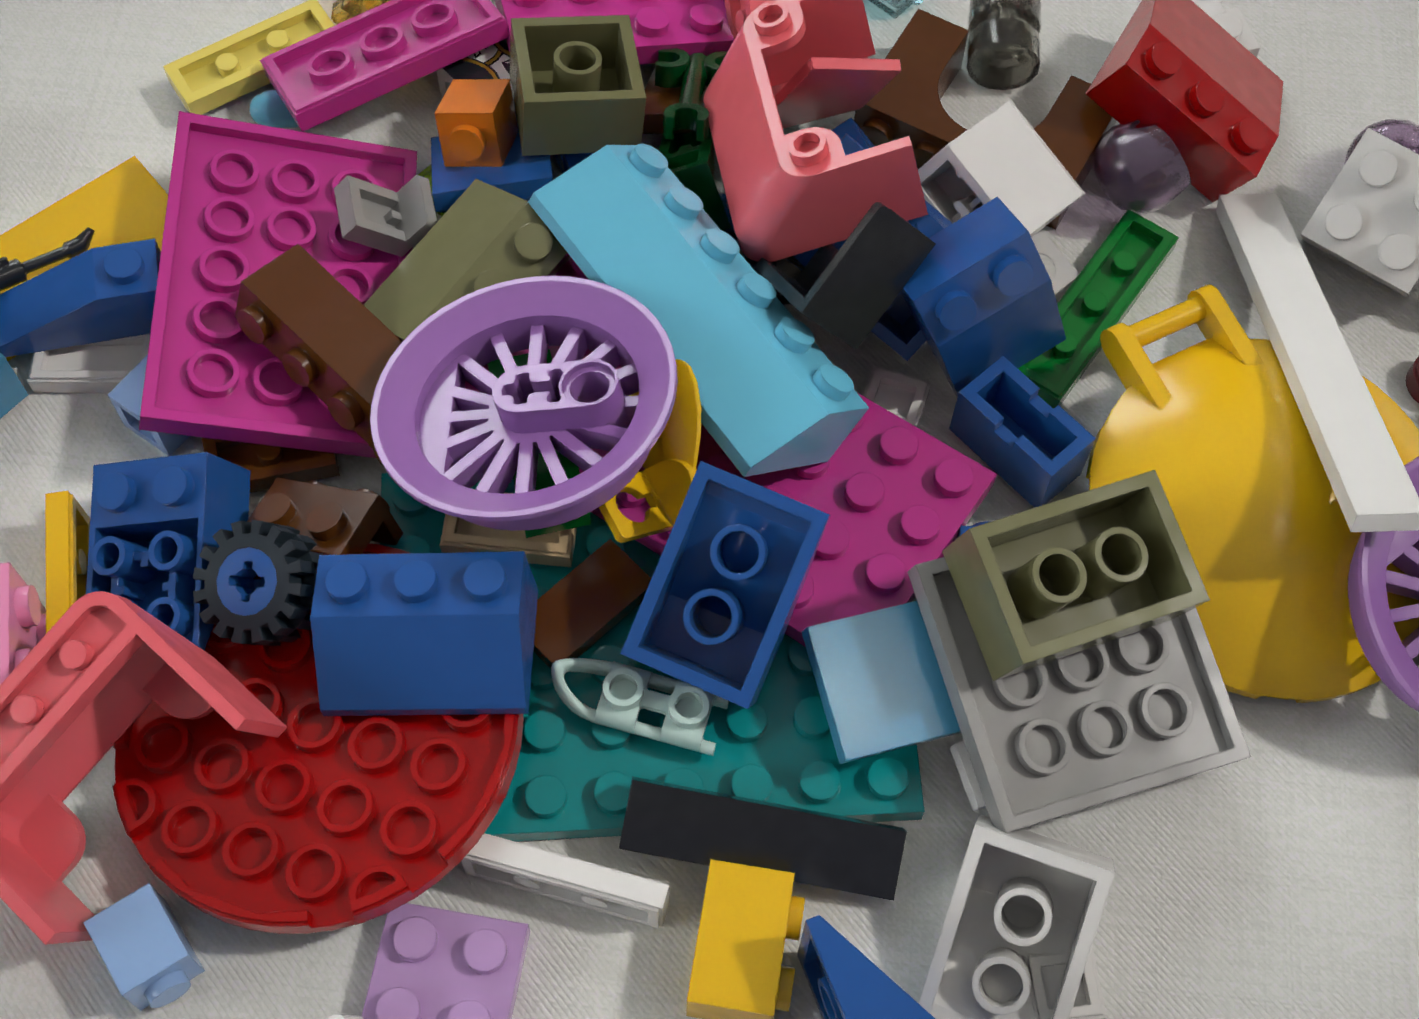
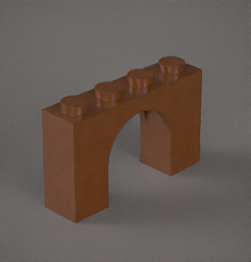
(911, 104)

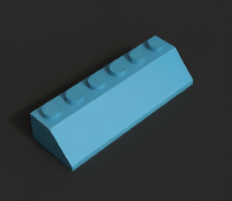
(758, 371)

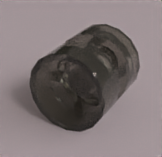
(1003, 42)

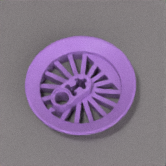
(447, 438)

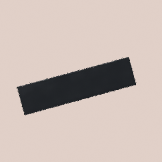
(729, 828)

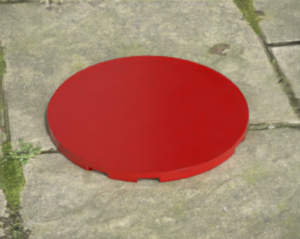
(312, 823)

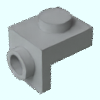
(385, 217)

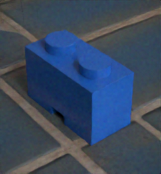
(1020, 434)

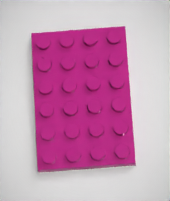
(231, 208)

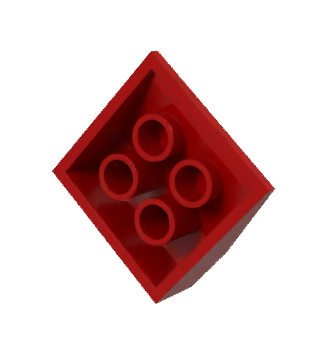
(1197, 86)

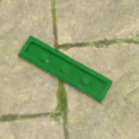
(1100, 300)

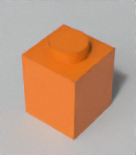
(476, 122)

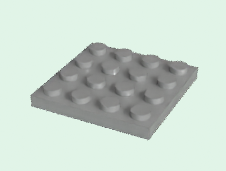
(1083, 723)

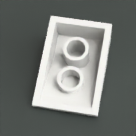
(1013, 900)

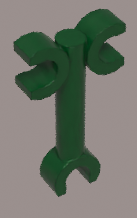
(691, 72)

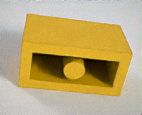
(742, 943)

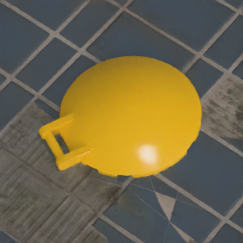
(1245, 498)

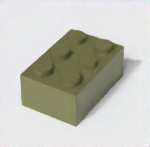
(1074, 574)

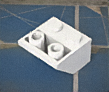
(1003, 160)

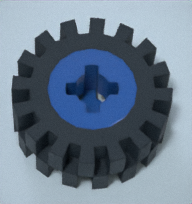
(280, 595)

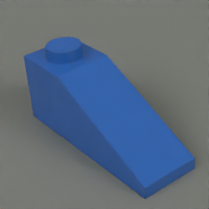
(83, 301)

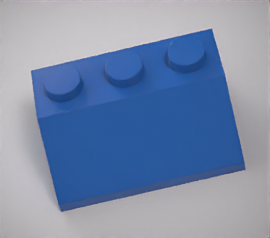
(424, 633)

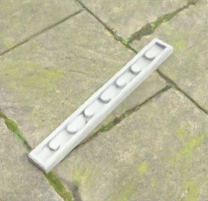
(1319, 367)

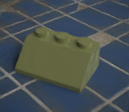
(474, 245)

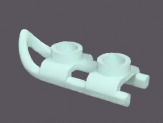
(627, 693)

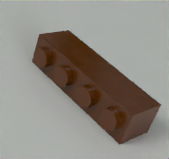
(318, 334)

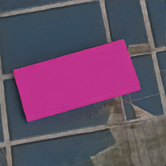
(378, 54)

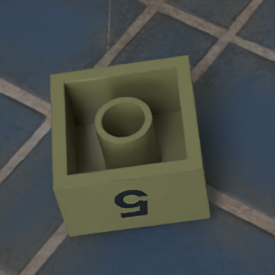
(576, 84)

